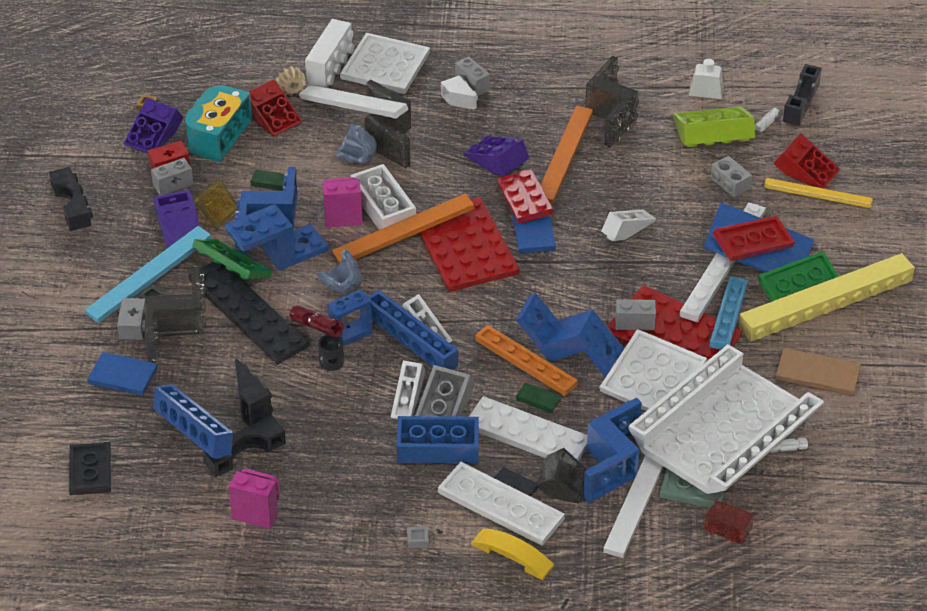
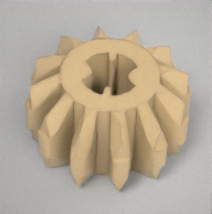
(291, 81)

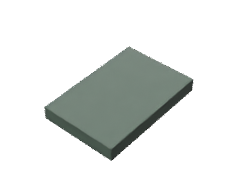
(680, 490)

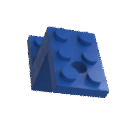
(256, 200)
(276, 237)
(569, 335)
(612, 449)

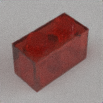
(728, 522)

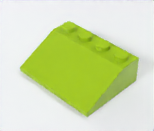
(714, 126)

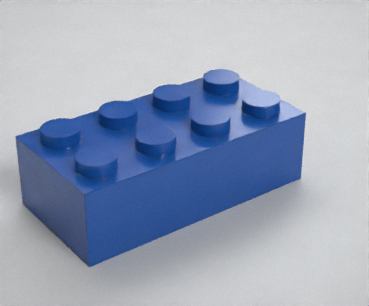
(437, 439)

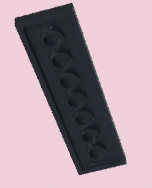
(251, 313)

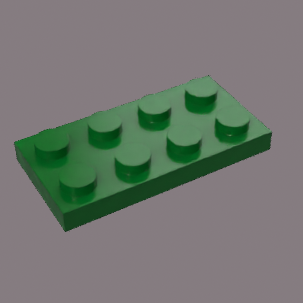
(232, 259)
(797, 276)

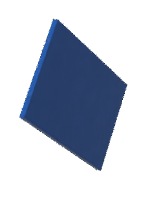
(728, 215)

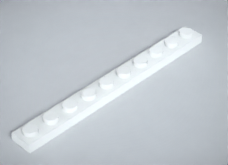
(712, 278)

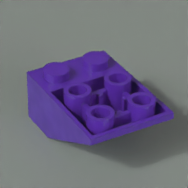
(153, 126)
(498, 154)
(175, 215)

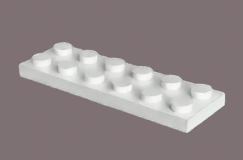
(526, 430)
(501, 503)

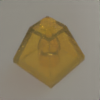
(216, 203)

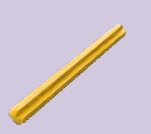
(820, 193)

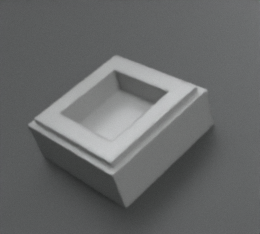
(417, 537)

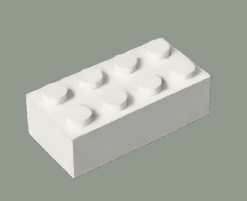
(329, 54)
(383, 197)

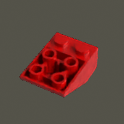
(272, 108)
(806, 163)

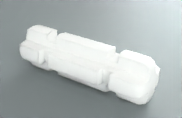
(768, 119)
(791, 445)

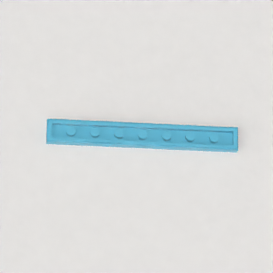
(146, 275)

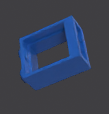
(357, 328)

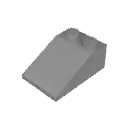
(445, 393)

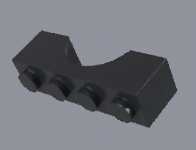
(799, 103)
(76, 211)
(265, 434)

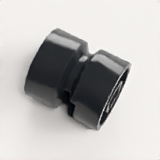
(331, 352)

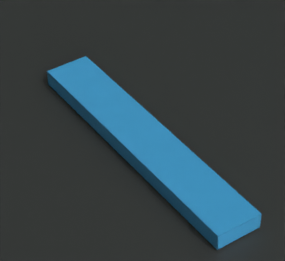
(728, 313)

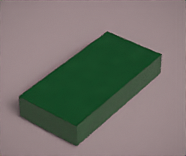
(268, 180)
(538, 397)

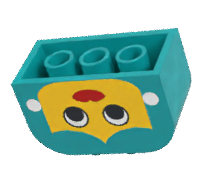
(217, 121)

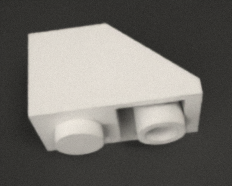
(458, 93)

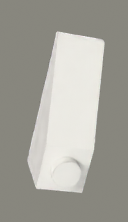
(624, 224)
(419, 309)
(408, 389)

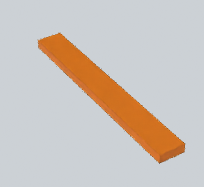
(565, 152)
(406, 228)

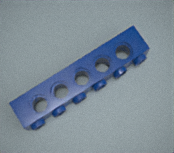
(412, 332)
(193, 421)

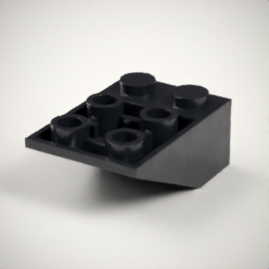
(253, 396)

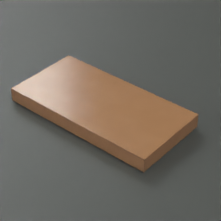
(818, 371)

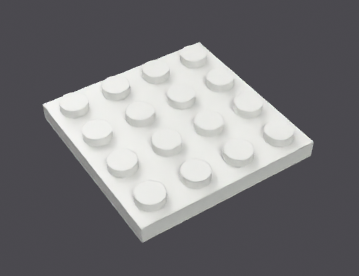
(385, 62)
(649, 370)

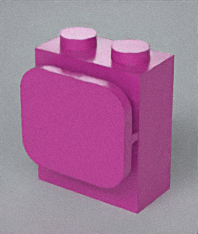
(342, 202)
(254, 497)

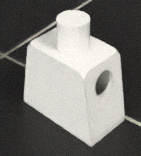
(707, 80)

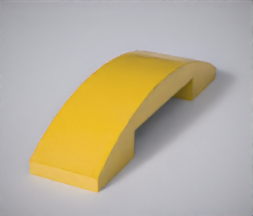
(514, 549)

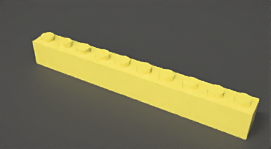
(826, 297)

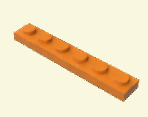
(526, 360)

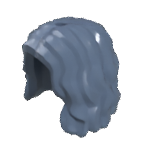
(357, 146)
(344, 277)

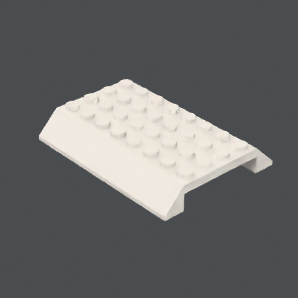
(719, 422)

